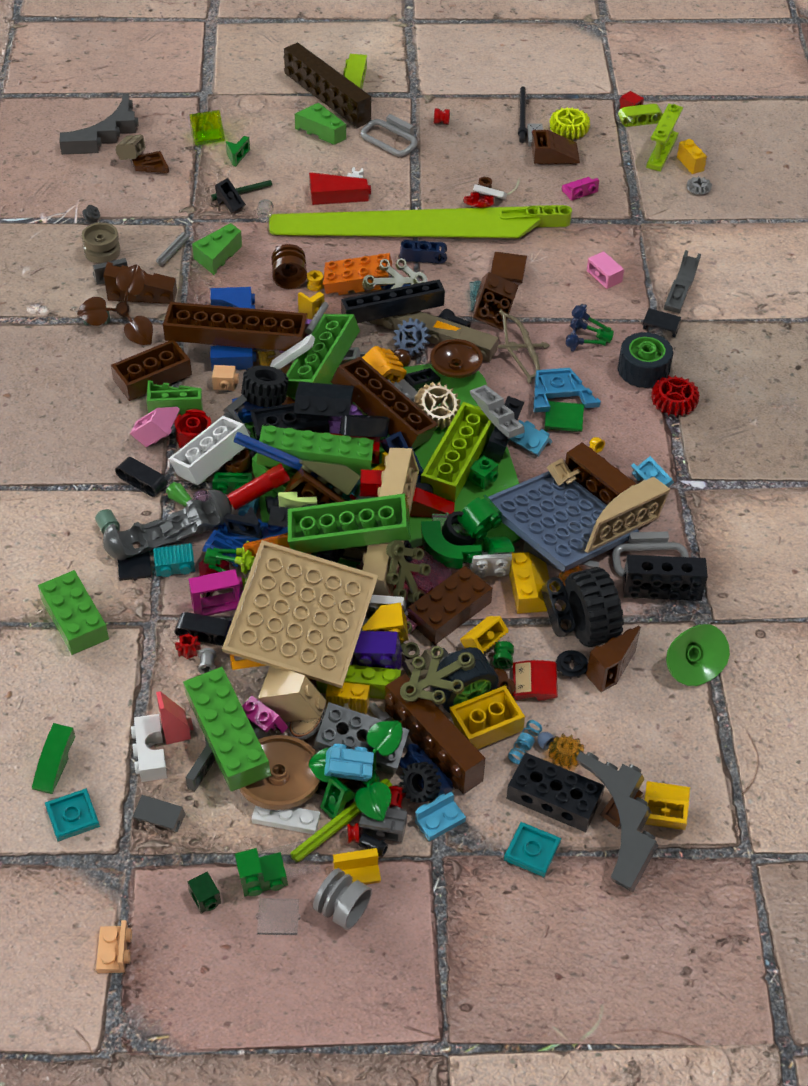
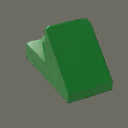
(237, 151)
(336, 797)

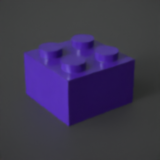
(379, 649)

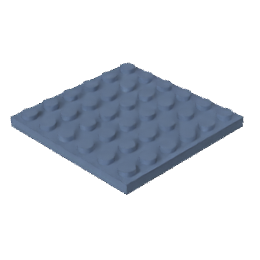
(554, 519)

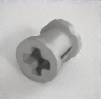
(207, 658)

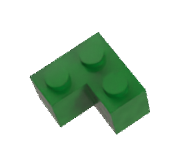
(260, 873)

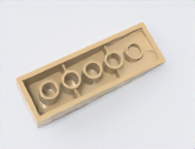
(628, 512)

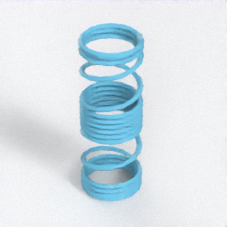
(521, 741)

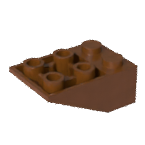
(553, 148)
(492, 296)
(611, 659)

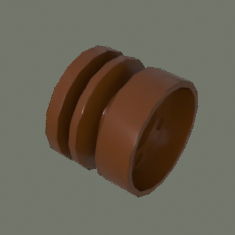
(289, 266)

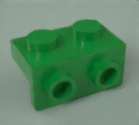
(230, 481)

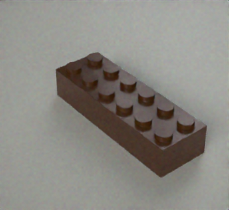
(381, 398)
(436, 736)

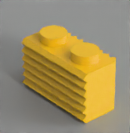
(691, 156)
(485, 633)
(354, 694)

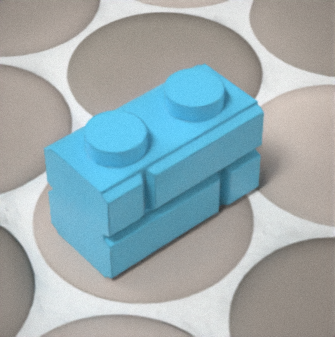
(349, 763)

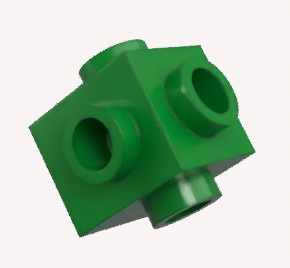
(483, 472)

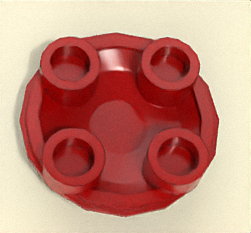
(478, 201)

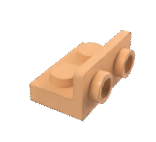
(112, 948)

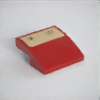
(535, 679)

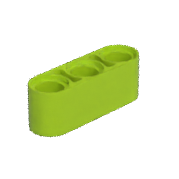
(640, 115)

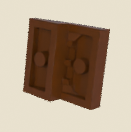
(509, 266)

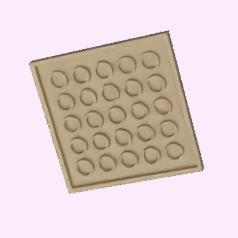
(300, 613)

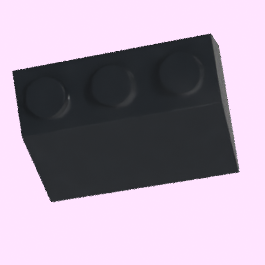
(323, 401)

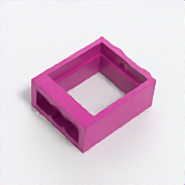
(214, 582)

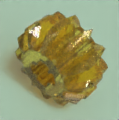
(565, 751)

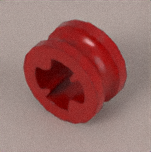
(353, 833)

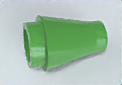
(178, 493)

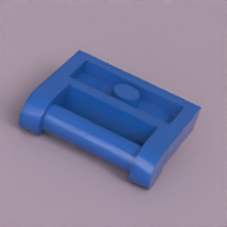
(222, 541)

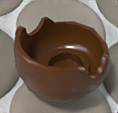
(240, 463)

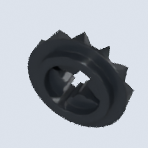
(580, 663)

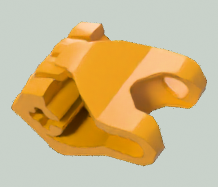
(385, 363)

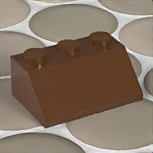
(309, 486)

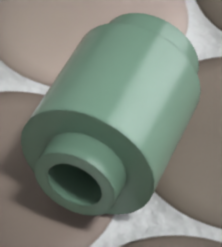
(105, 518)

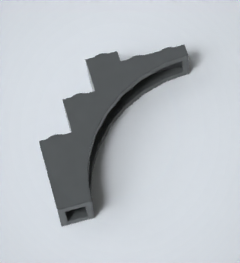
(107, 131)
(635, 846)

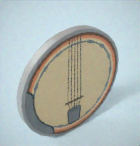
(305, 728)

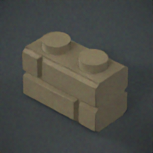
(130, 147)

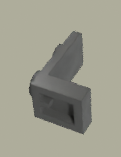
(235, 406)

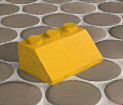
(527, 578)
(488, 717)

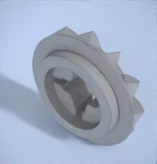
(693, 185)

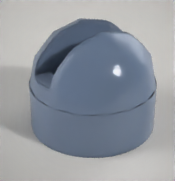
(545, 739)

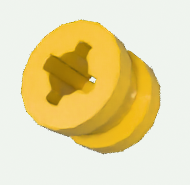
(315, 280)

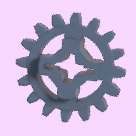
(416, 332)

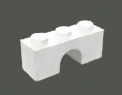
(150, 762)

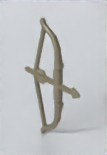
(513, 346)

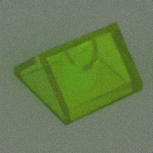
(206, 127)

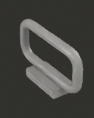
(398, 127)
(644, 542)

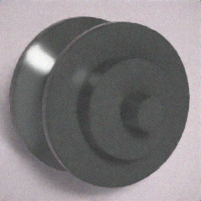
(91, 213)

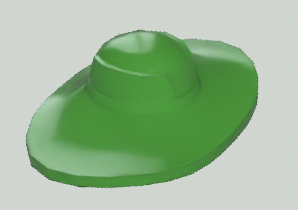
(698, 655)

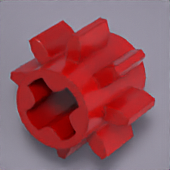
(187, 646)

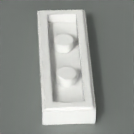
(293, 352)

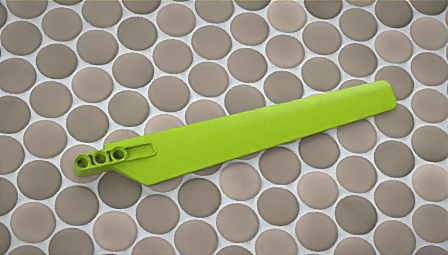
(458, 222)

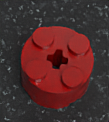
(190, 425)

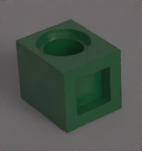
(204, 892)

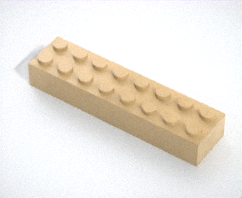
(398, 478)

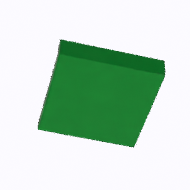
(564, 416)

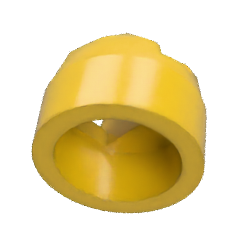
(597, 444)

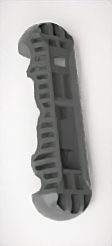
(191, 520)

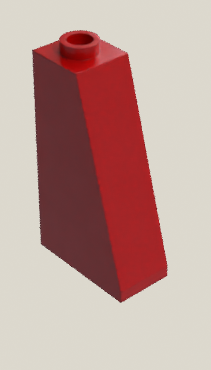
(337, 189)

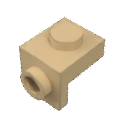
(562, 473)

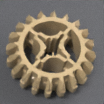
(434, 395)

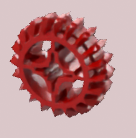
(675, 395)

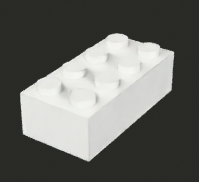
(208, 450)

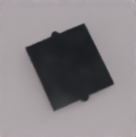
(135, 567)

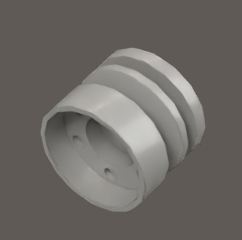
(342, 898)

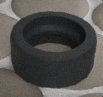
(451, 535)

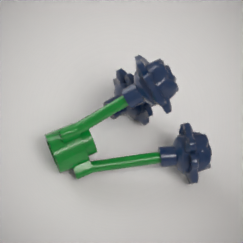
(579, 313)

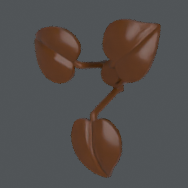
(95, 311)

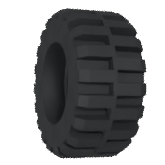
(594, 606)

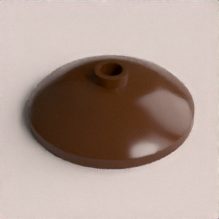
(456, 358)

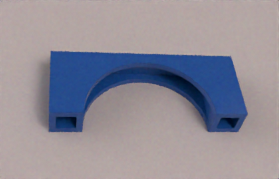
(228, 355)

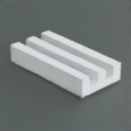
(489, 191)

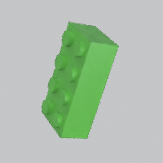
(73, 612)

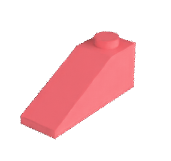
(173, 720)

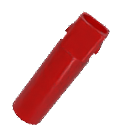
(259, 486)

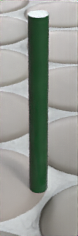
(240, 190)

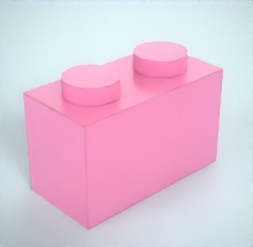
(605, 270)

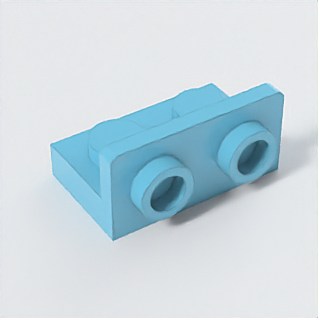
(439, 816)

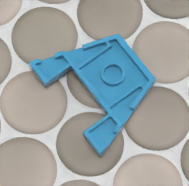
(560, 383)

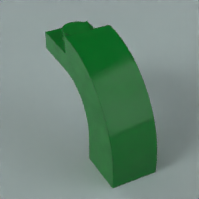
(445, 552)

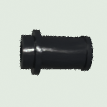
(370, 842)

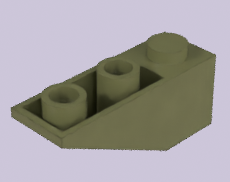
(336, 474)

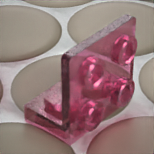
(437, 574)

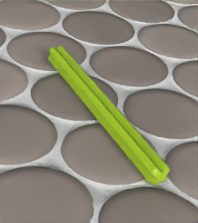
(328, 830)

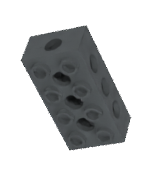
(354, 725)

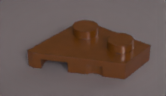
(150, 163)

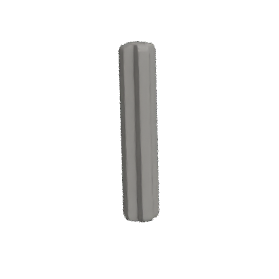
(172, 249)

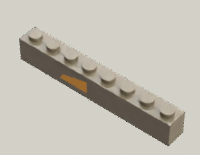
(444, 330)

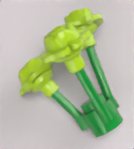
(215, 556)

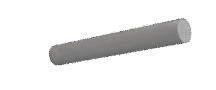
(316, 318)

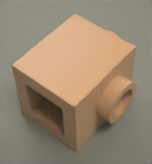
(224, 377)

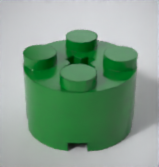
(480, 517)

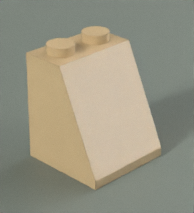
(291, 695)

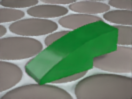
(498, 545)
(53, 758)

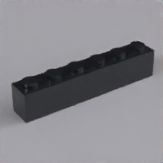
(395, 301)

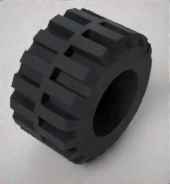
(264, 386)

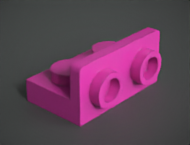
(581, 188)
(263, 716)

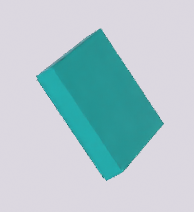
(72, 814)
(532, 849)

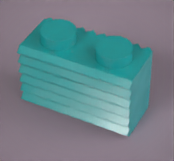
(174, 560)

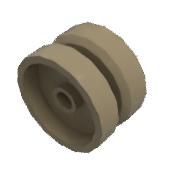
(101, 242)

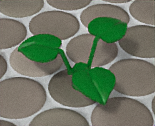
(376, 796)

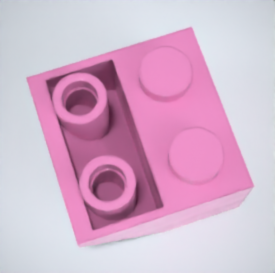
(154, 425)

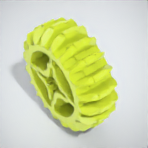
(570, 123)

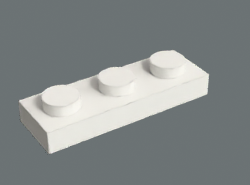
(290, 819)

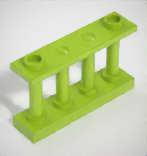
(664, 137)

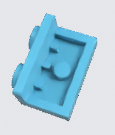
(532, 439)
(650, 468)

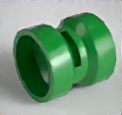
(503, 655)

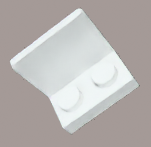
(491, 565)

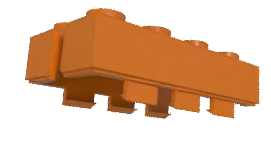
(349, 273)

